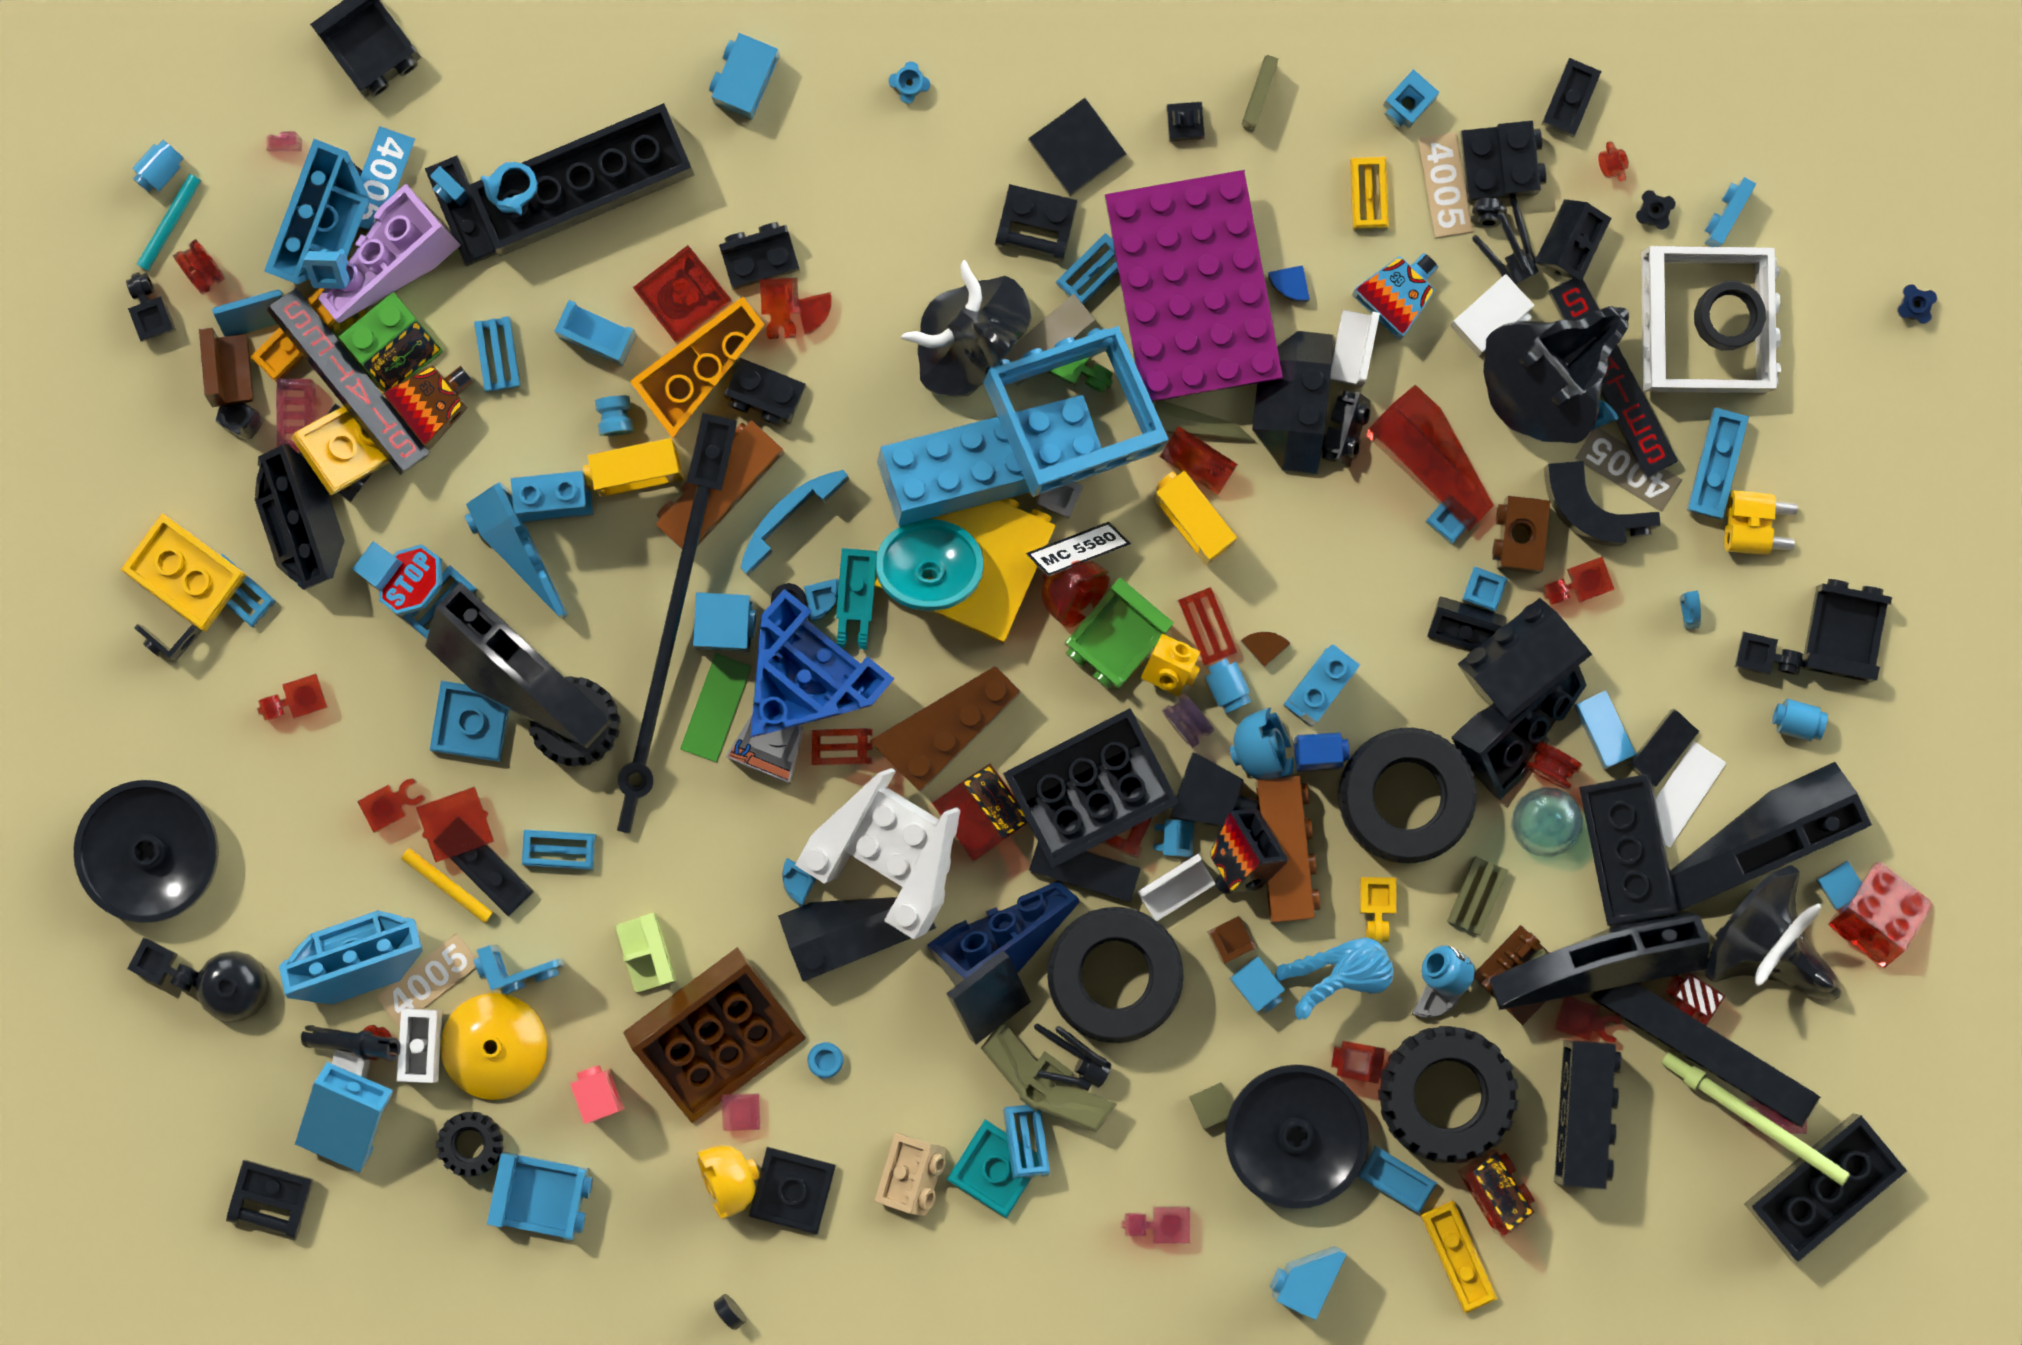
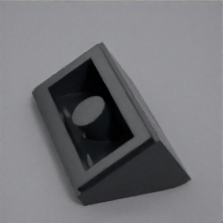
(1463, 624)
(1664, 746)

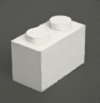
(1497, 306)
(419, 1045)

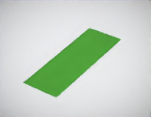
(715, 707)

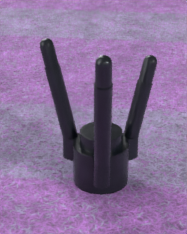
(1520, 263)
(1091, 1067)

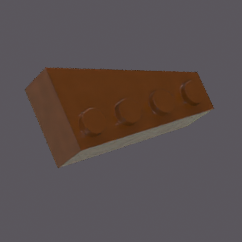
(941, 731)

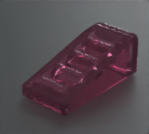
(282, 415)

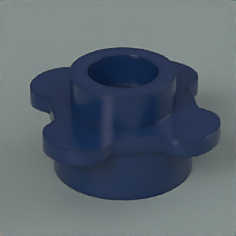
(1907, 307)

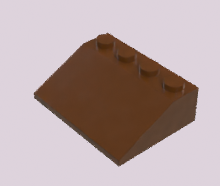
(713, 1035)

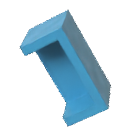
(595, 333)

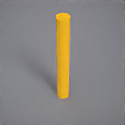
(447, 885)

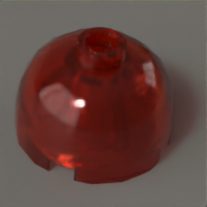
(1072, 590)

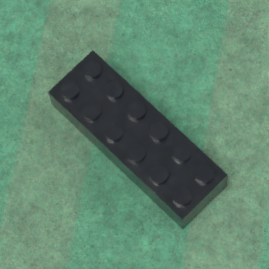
(586, 179)

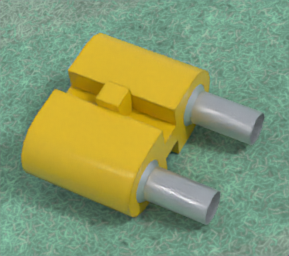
(1751, 523)

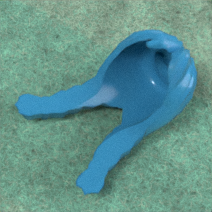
(1358, 966)

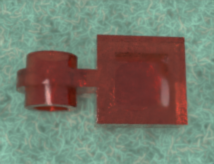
(1587, 581)
(302, 697)

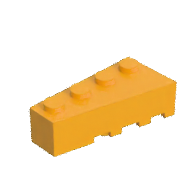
(691, 370)

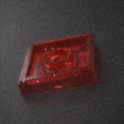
(682, 294)

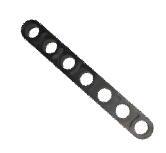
(1710, 1050)

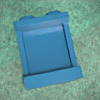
(552, 496)
(1321, 685)
(342, 1116)
(539, 1196)

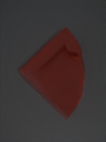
(814, 311)

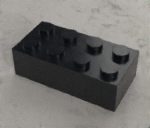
(1585, 1114)
(1807, 1206)

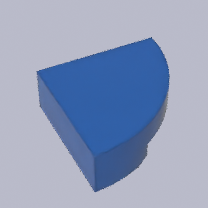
(1290, 283)

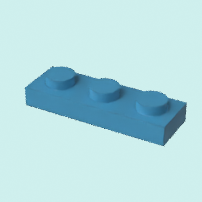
(1717, 463)

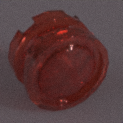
(205, 268)
(1554, 765)

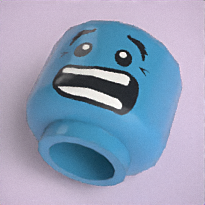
(1447, 971)

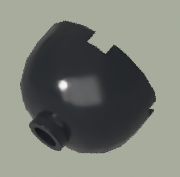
(232, 986)

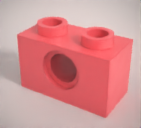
(596, 1094)

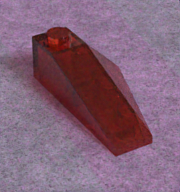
(1427, 449)

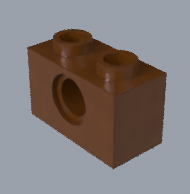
(1532, 515)

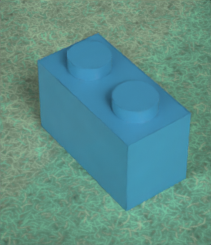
(744, 75)

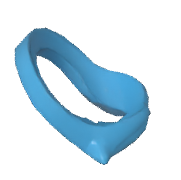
(513, 204)

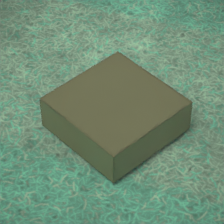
(1211, 1105)

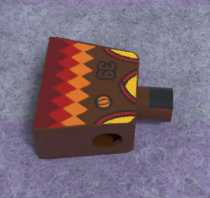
(430, 402)

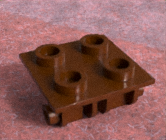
(1511, 953)

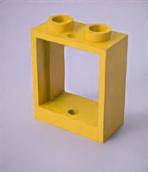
(633, 467)
(1193, 516)

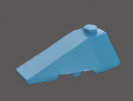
(507, 534)

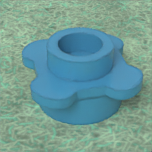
(911, 72)

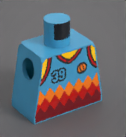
(1398, 293)

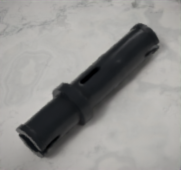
(361, 1044)

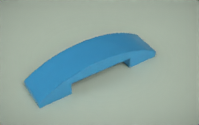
(822, 486)

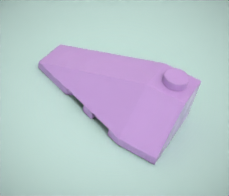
(396, 251)

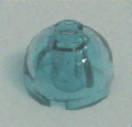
(1546, 822)

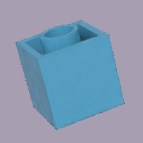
(724, 622)

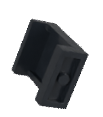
(366, 44)
(1846, 631)

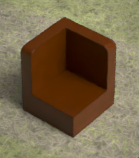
(1230, 940)

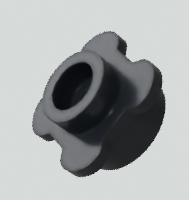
(1486, 212)
(1646, 214)

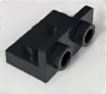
(758, 255)
(764, 391)

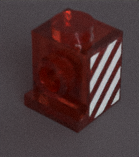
(1694, 996)

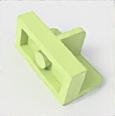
(645, 952)

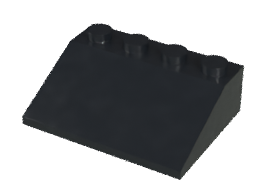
(1090, 788)

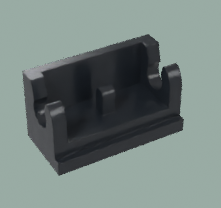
(1573, 239)

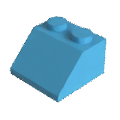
(1307, 1281)

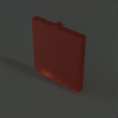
(455, 824)

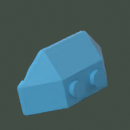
(321, 212)
(351, 958)

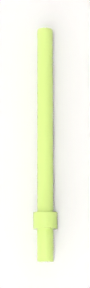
(1696, 1079)

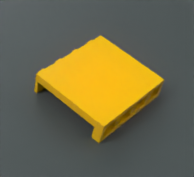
(1004, 539)

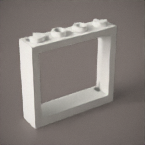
(1654, 317)

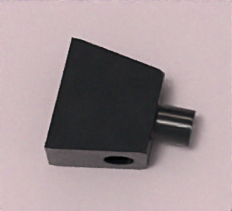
(1209, 793)

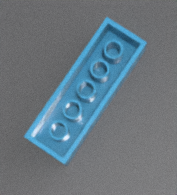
(976, 462)

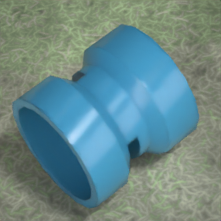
(614, 415)

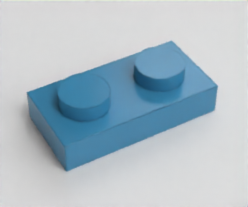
(1735, 199)

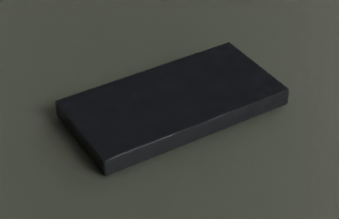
(1628, 849)

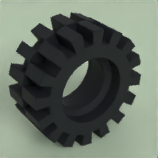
(448, 1144)

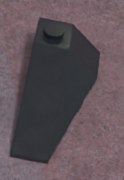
(1502, 747)
(838, 933)

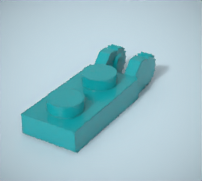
(856, 593)

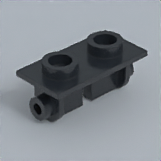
(1344, 443)

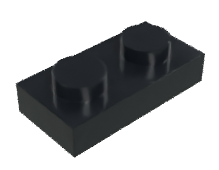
(1571, 97)

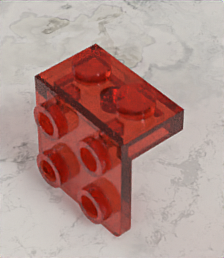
(1882, 915)

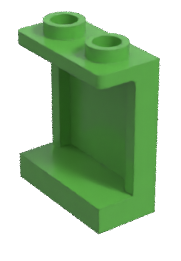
(1117, 635)

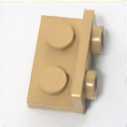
(911, 1175)

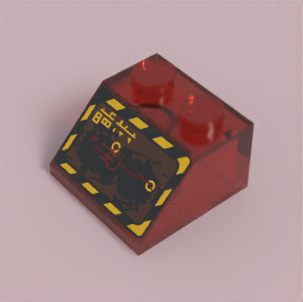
(986, 811)
(1497, 1192)

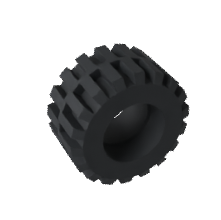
(572, 753)

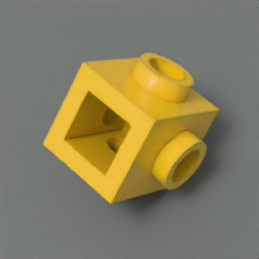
(1171, 665)

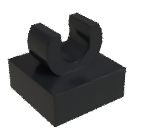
(1185, 121)

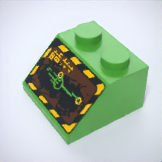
(391, 343)

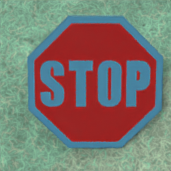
(414, 581)

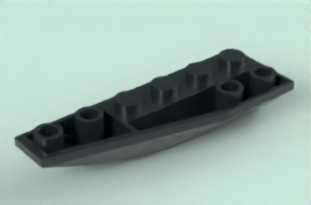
(507, 669)
(1771, 834)
(1608, 960)

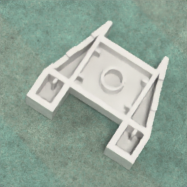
(894, 841)

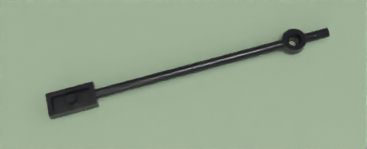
(707, 472)

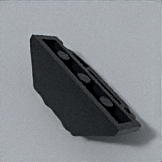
(1293, 410)
(297, 517)

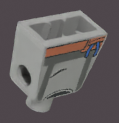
(768, 753)

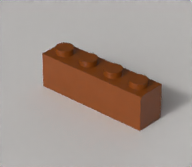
(749, 460)
(1290, 889)

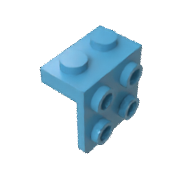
(491, 967)

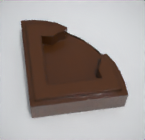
(1265, 646)

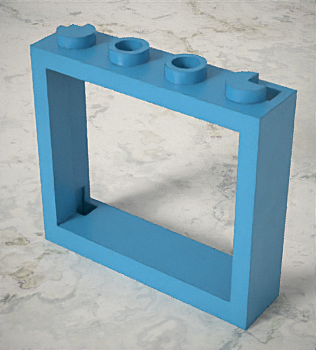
(1090, 464)

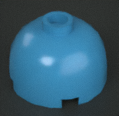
(1261, 746)

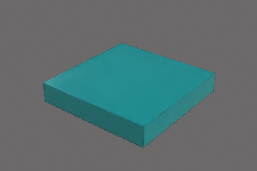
(987, 1171)

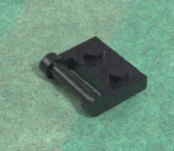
(1037, 211)
(272, 1188)

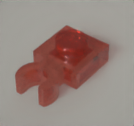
(779, 299)
(385, 806)
(1581, 1018)

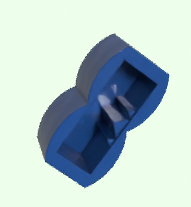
(1320, 751)

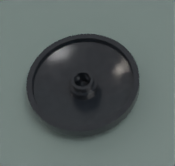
(146, 851)
(1296, 1136)

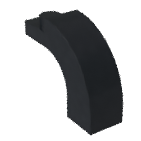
(1577, 510)

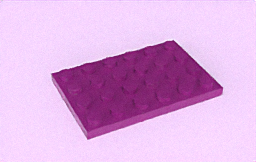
(1193, 286)

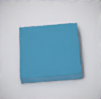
(468, 723)

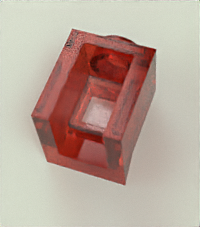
(1358, 1061)

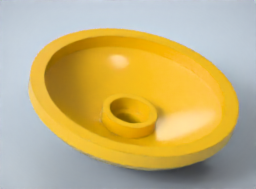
(519, 1042)

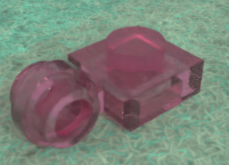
(1169, 1224)

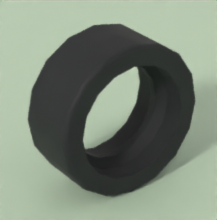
(1748, 296)

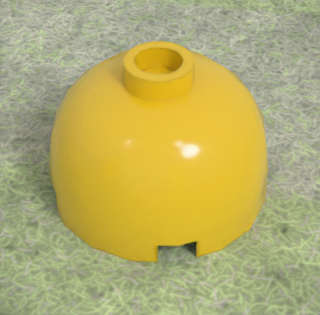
(728, 1178)

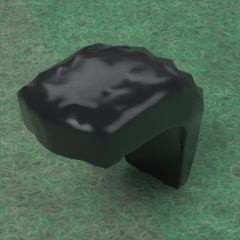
(240, 420)

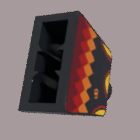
(1246, 852)

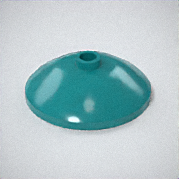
(934, 551)

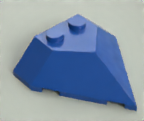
(805, 673)

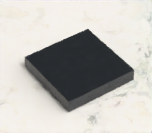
(1077, 146)
(988, 997)
(792, 1190)

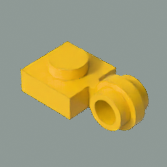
(1377, 897)

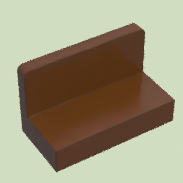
(225, 368)

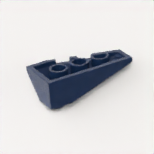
(1014, 930)

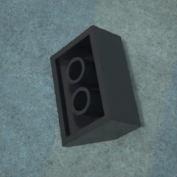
(1524, 659)

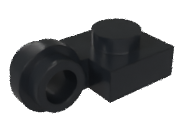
(151, 316)
(1758, 653)
(156, 961)

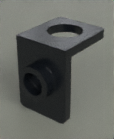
(157, 647)

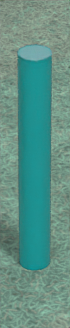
(168, 222)

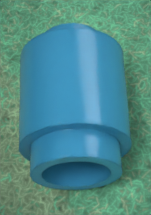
(157, 166)
(1228, 685)
(1800, 720)

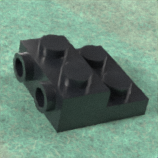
(1502, 161)

